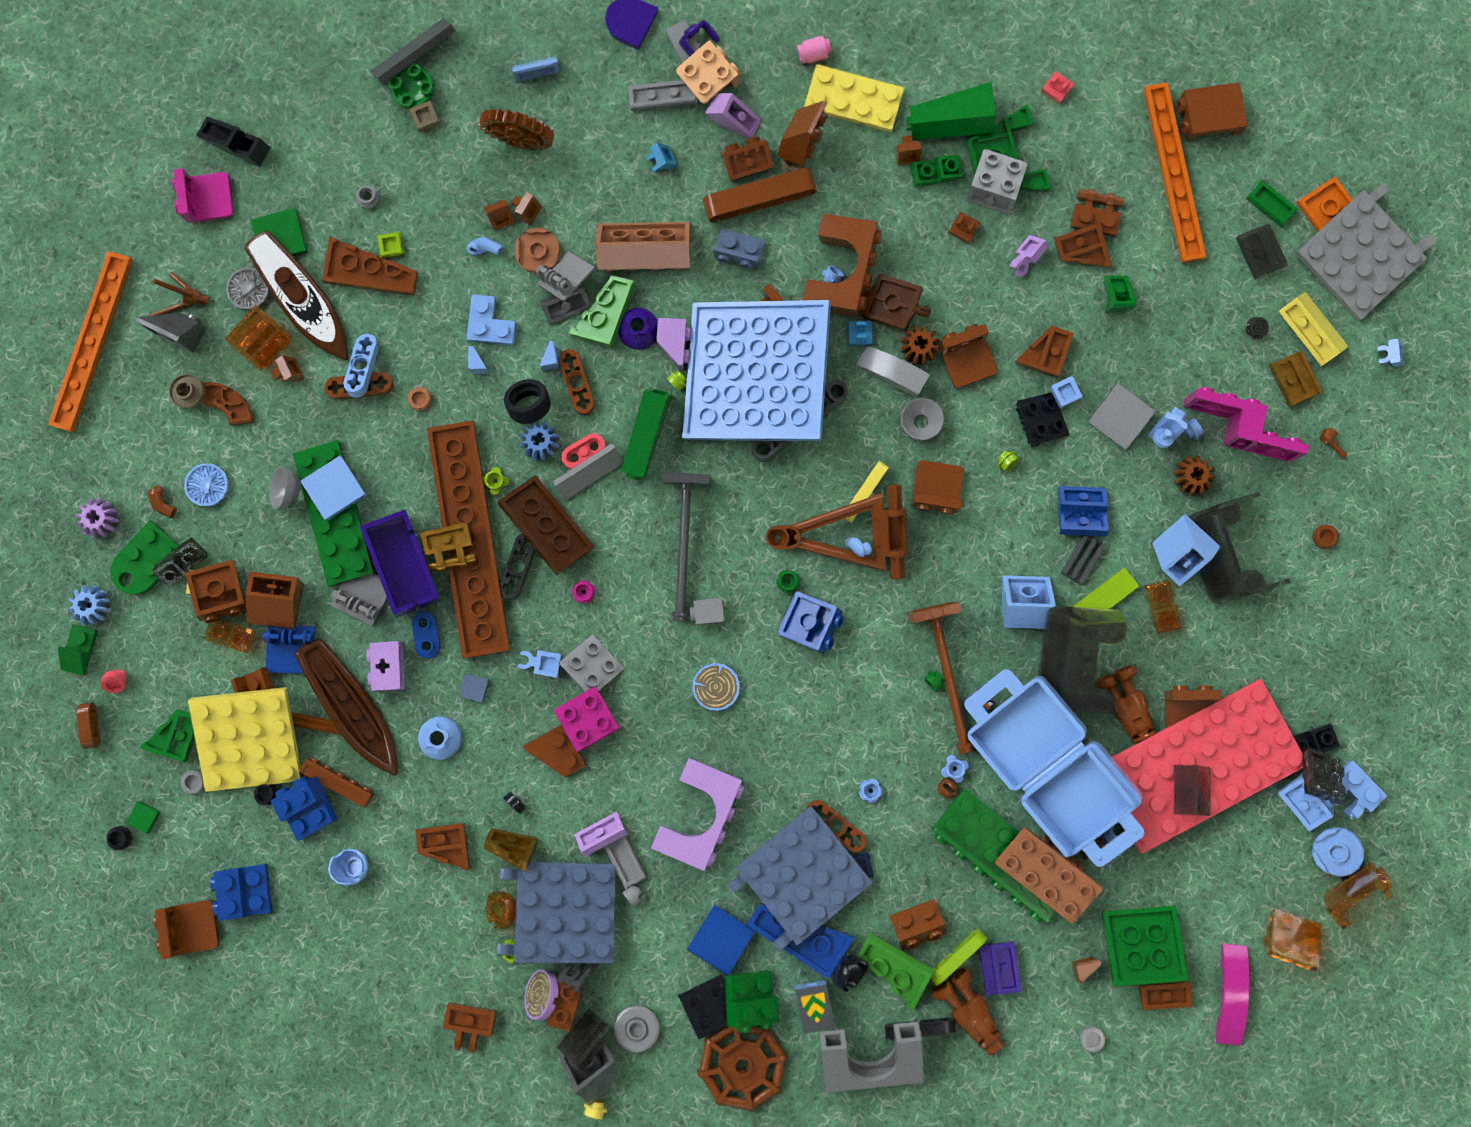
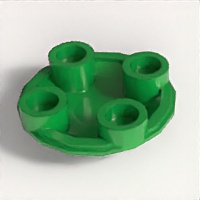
(411, 87)

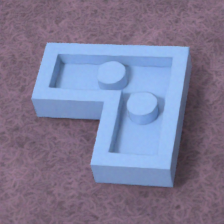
(483, 326)

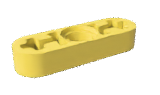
(869, 485)

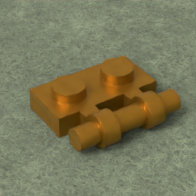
(445, 540)

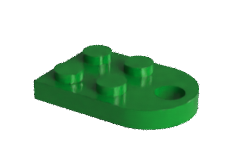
(140, 558)

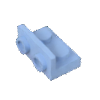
(1309, 809)

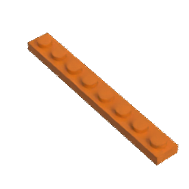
(1174, 173)
(90, 342)

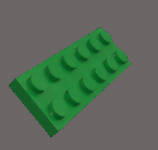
(339, 539)

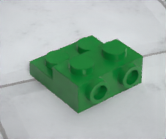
(750, 1001)

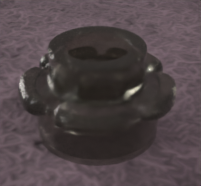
(1261, 323)

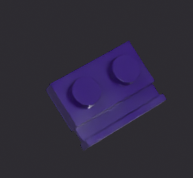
(1000, 968)

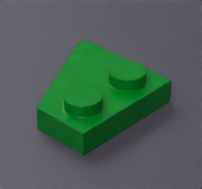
(173, 738)

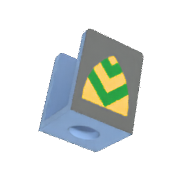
(814, 1006)

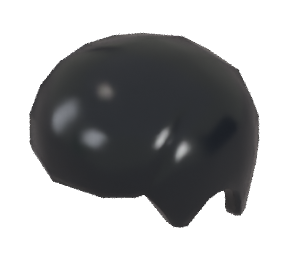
(850, 971)

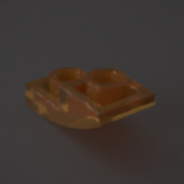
(1162, 606)
(230, 635)

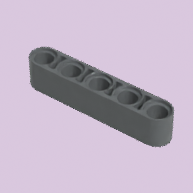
(830, 405)

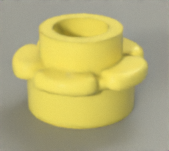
(595, 1110)

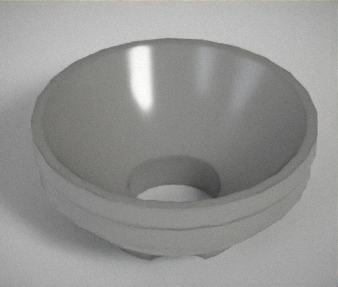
(926, 408)
(284, 488)

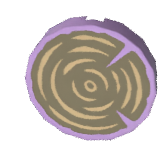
(540, 994)

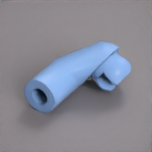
(483, 245)
(857, 547)

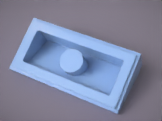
(536, 69)

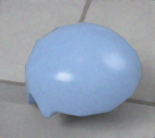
(345, 875)

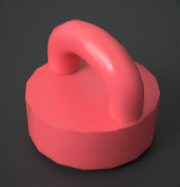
(114, 681)

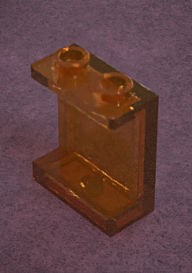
(1355, 889)

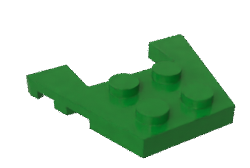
(1003, 143)

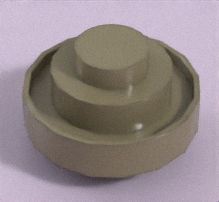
(187, 391)

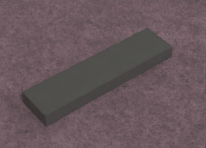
(413, 51)

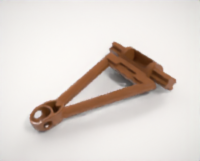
(888, 533)

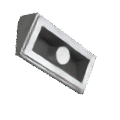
(557, 310)

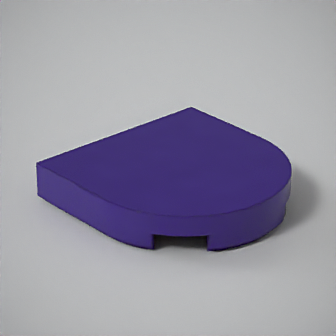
(630, 21)

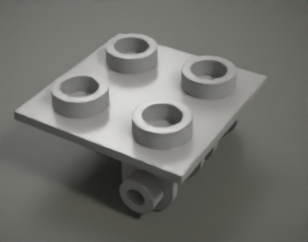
(564, 276)
(360, 598)
(591, 665)

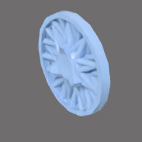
(206, 485)

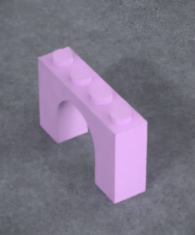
(698, 849)

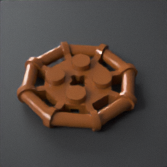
(738, 1079)

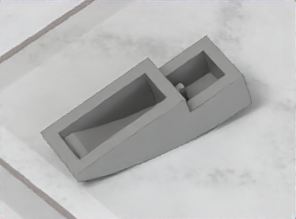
(893, 371)

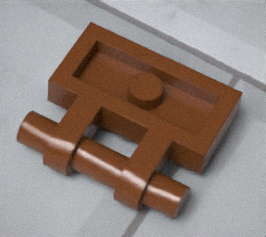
(1087, 215)

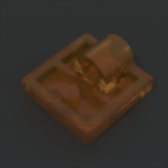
(1293, 939)

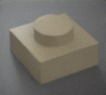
(424, 116)

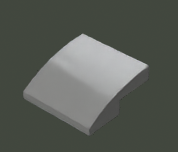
(1121, 416)

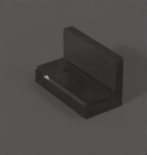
(1192, 790)

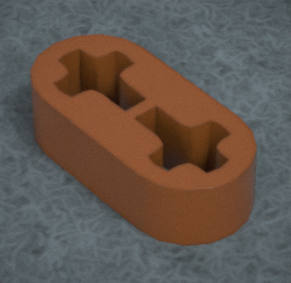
(88, 725)

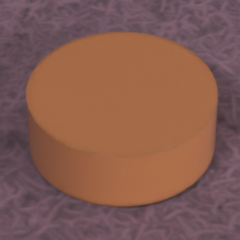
(419, 399)

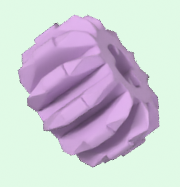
(97, 527)

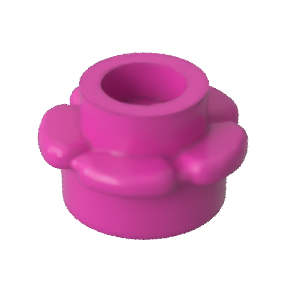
(577, 591)

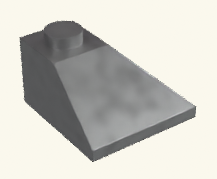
(175, 328)
(595, 1077)

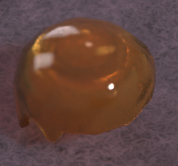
(496, 914)

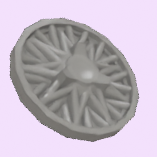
(246, 288)
(636, 1028)

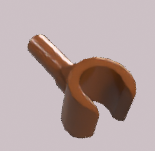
(1328, 437)

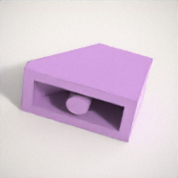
(733, 114)

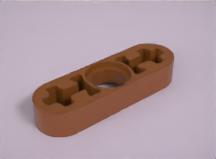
(565, 368)
(375, 378)
(854, 832)

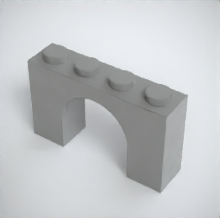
(899, 1067)

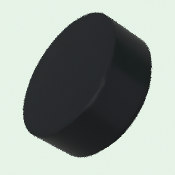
(514, 802)

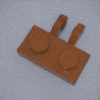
(469, 1020)

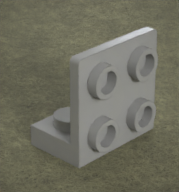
(996, 182)

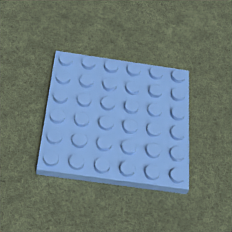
(757, 371)

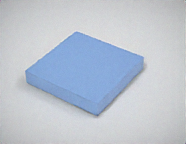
(333, 488)

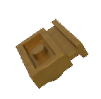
(1295, 378)

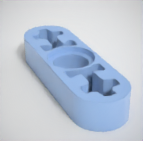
(364, 375)

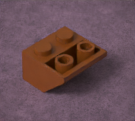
(803, 133)
(273, 600)

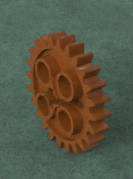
(516, 129)

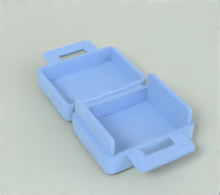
(1067, 785)

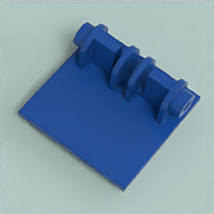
(283, 645)

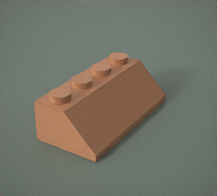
(643, 246)

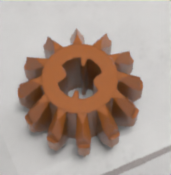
(915, 351)
(1194, 484)

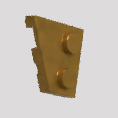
(511, 847)

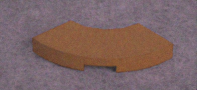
(229, 402)

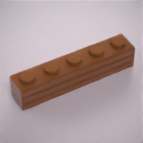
(337, 782)

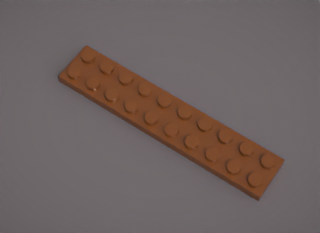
(462, 500)

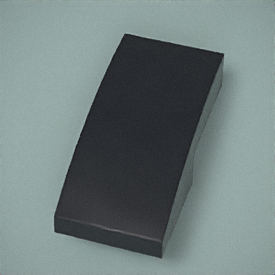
(1319, 738)

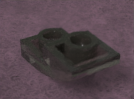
(179, 561)

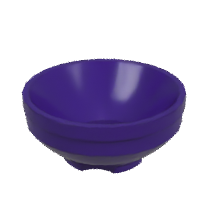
(640, 339)

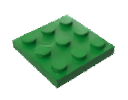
(1144, 946)

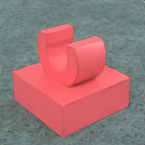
(1057, 87)

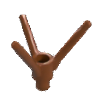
(190, 295)

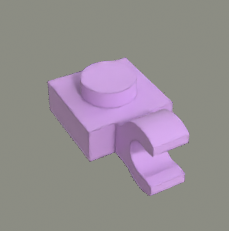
(1028, 252)

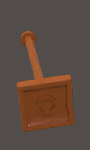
(934, 616)

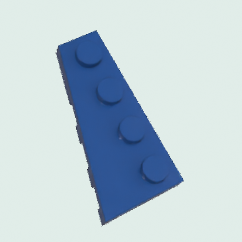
(819, 950)

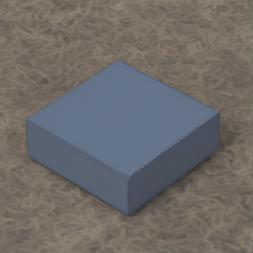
(474, 688)

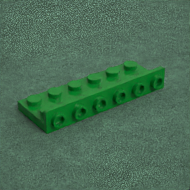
(981, 838)

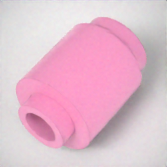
(814, 50)

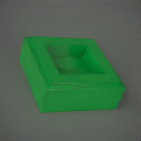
(143, 817)

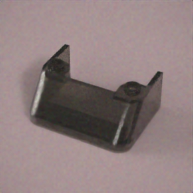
(1223, 575)

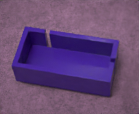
(400, 563)

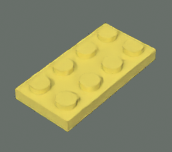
(855, 97)

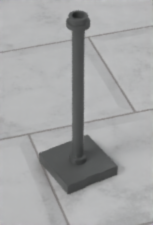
(686, 482)

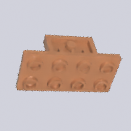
(1049, 874)

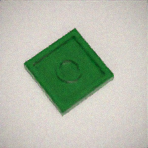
(285, 227)

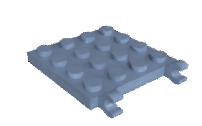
(802, 876)
(563, 913)

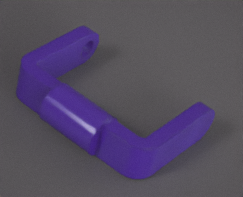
(693, 30)

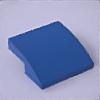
(1082, 511)
(720, 940)

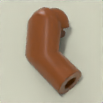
(155, 497)

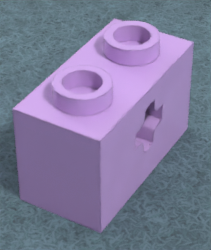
(392, 677)

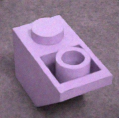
(672, 340)

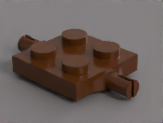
(894, 303)

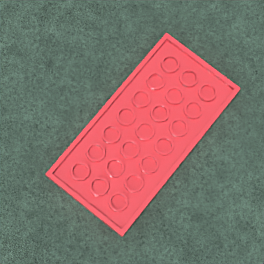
(1235, 737)

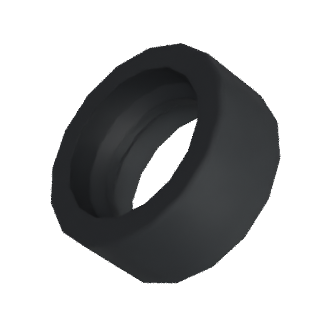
(531, 413)

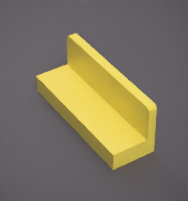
(1313, 328)

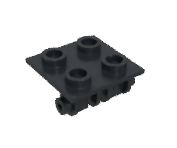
(1041, 418)
(706, 1006)

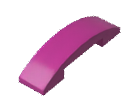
(1234, 994)

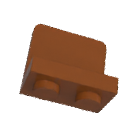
(967, 356)
(937, 487)
(1184, 702)
(186, 928)

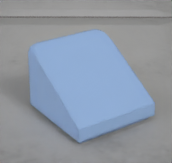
(550, 359)
(475, 363)

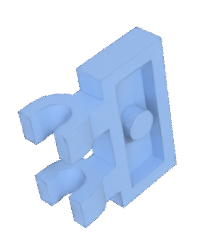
(1362, 789)

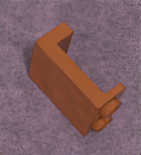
(1212, 111)

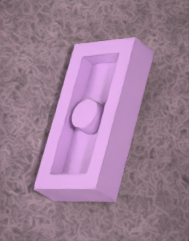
(600, 834)

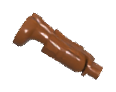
(1133, 707)
(973, 1013)

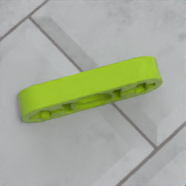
(961, 954)

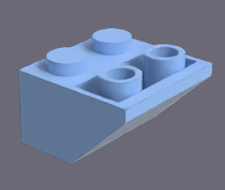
(1184, 549)

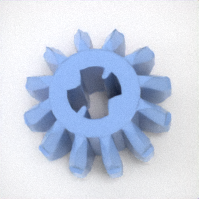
(91, 595)

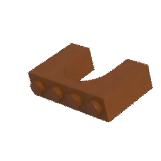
(861, 237)

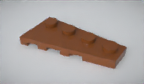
(359, 269)

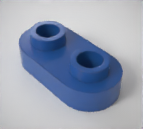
(426, 634)

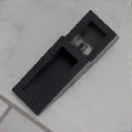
(233, 141)

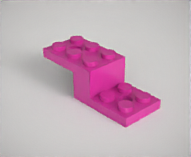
(1245, 424)

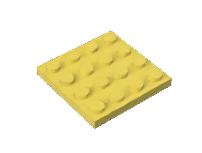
(245, 739)

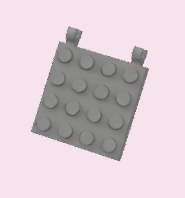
(1362, 254)

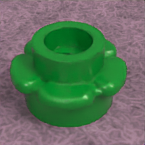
(781, 581)
(935, 680)

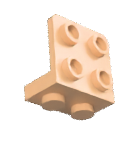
(708, 72)

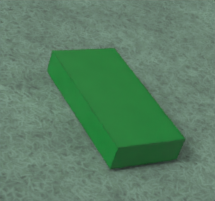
(1272, 203)

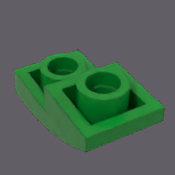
(936, 171)

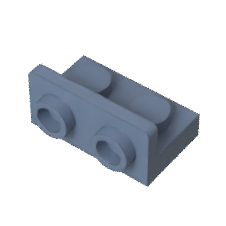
(739, 249)

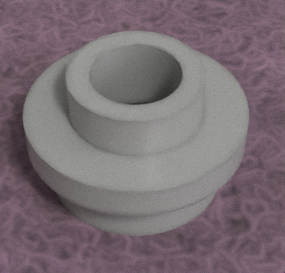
(363, 191)

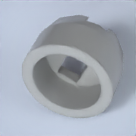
(633, 895)

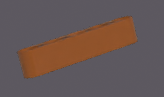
(759, 194)

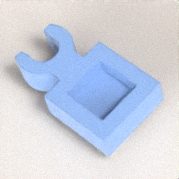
(545, 663)

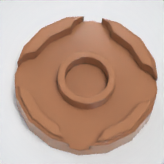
(537, 248)

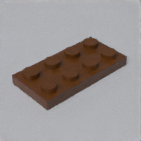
(545, 525)

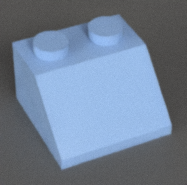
(1026, 601)

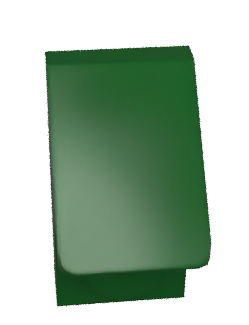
(1119, 294)
(78, 651)

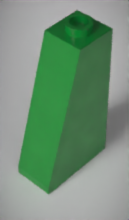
(954, 114)
(646, 432)

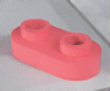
(582, 450)

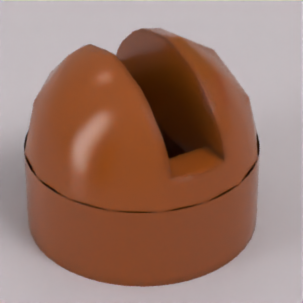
(943, 792)

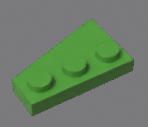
(604, 317)
(899, 969)

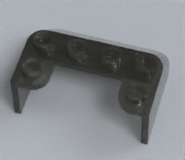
(1071, 654)

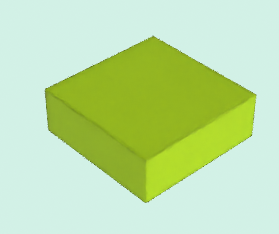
(390, 245)

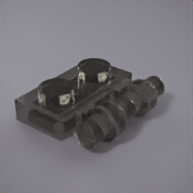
(1318, 776)

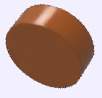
(1325, 536)

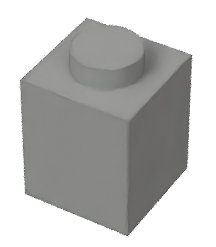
(707, 612)

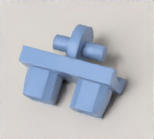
(1168, 428)

